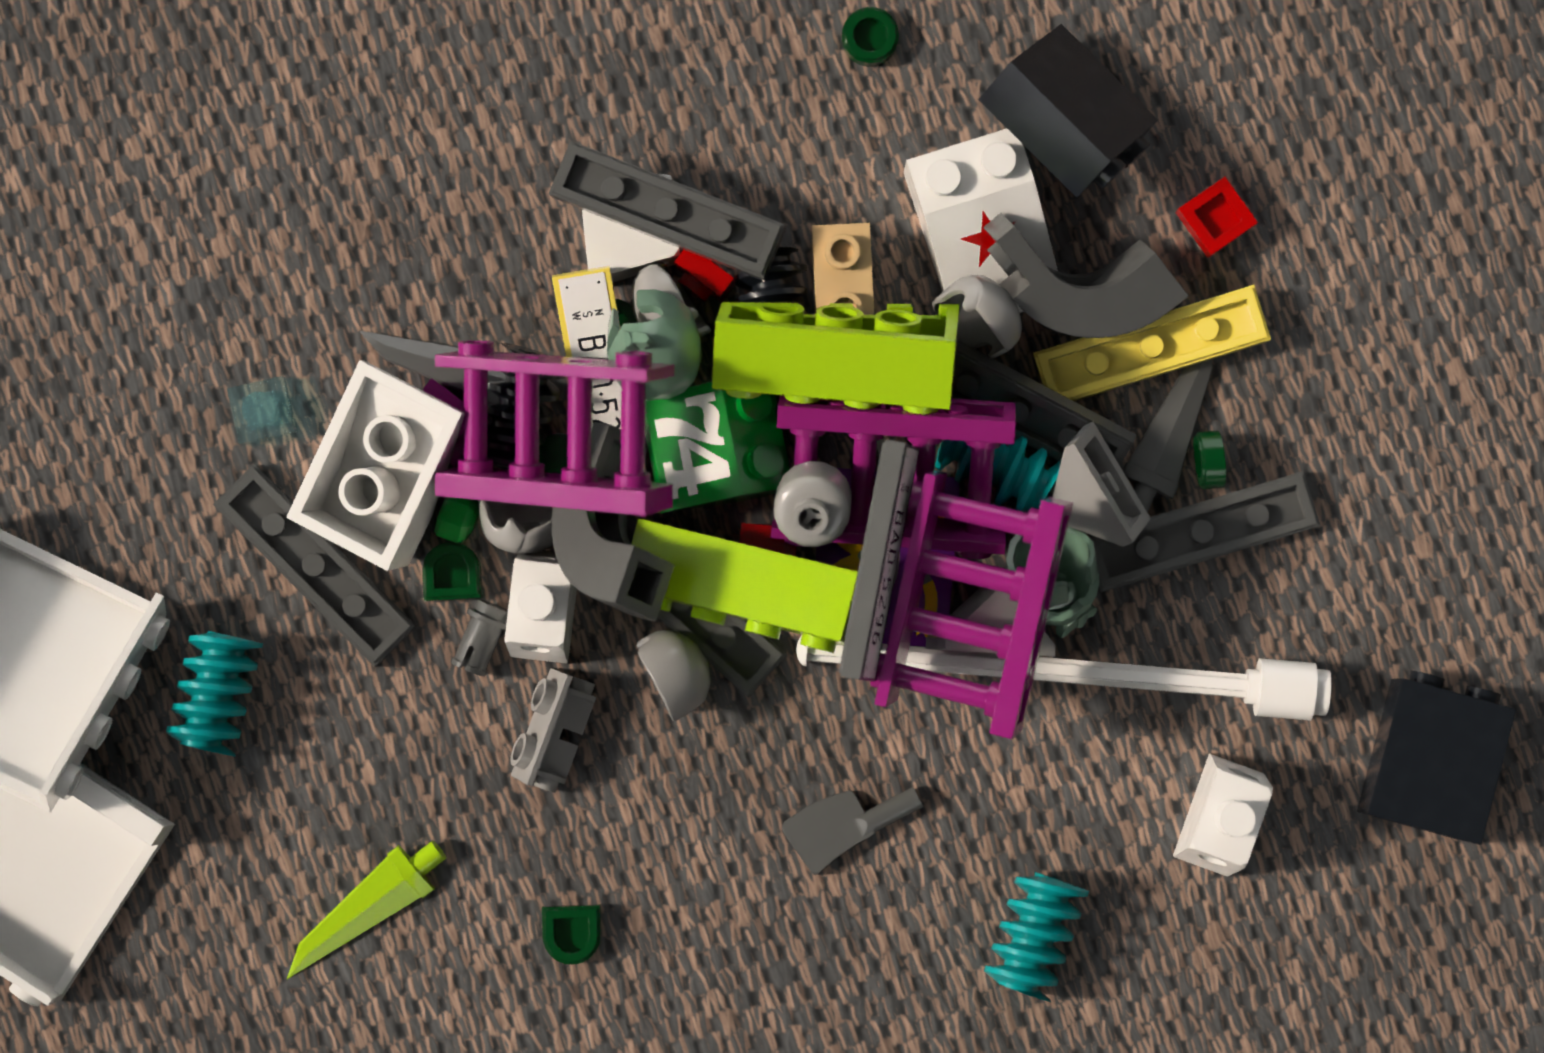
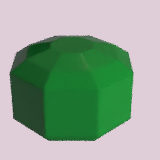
(457, 519)

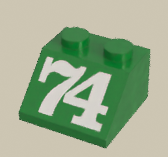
(715, 446)

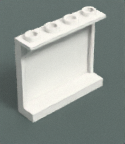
(63, 664)
(67, 880)

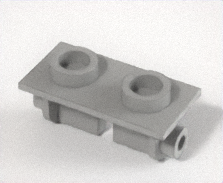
(554, 708)

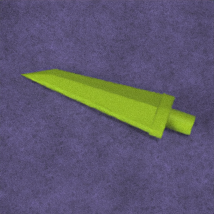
(382, 893)

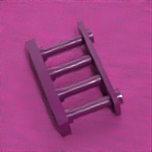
(977, 422)
(526, 478)
(1028, 586)

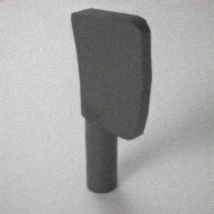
(839, 823)

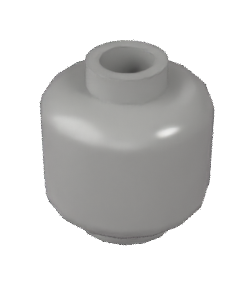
(812, 504)

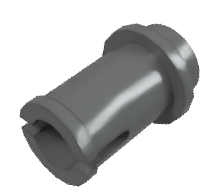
(480, 637)

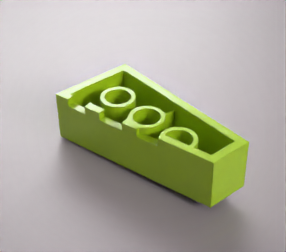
(837, 354)
(752, 585)

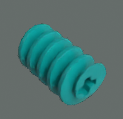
(1012, 471)
(213, 692)
(1035, 934)

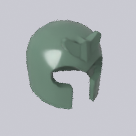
(669, 338)
(1075, 581)

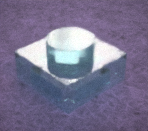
(262, 410)

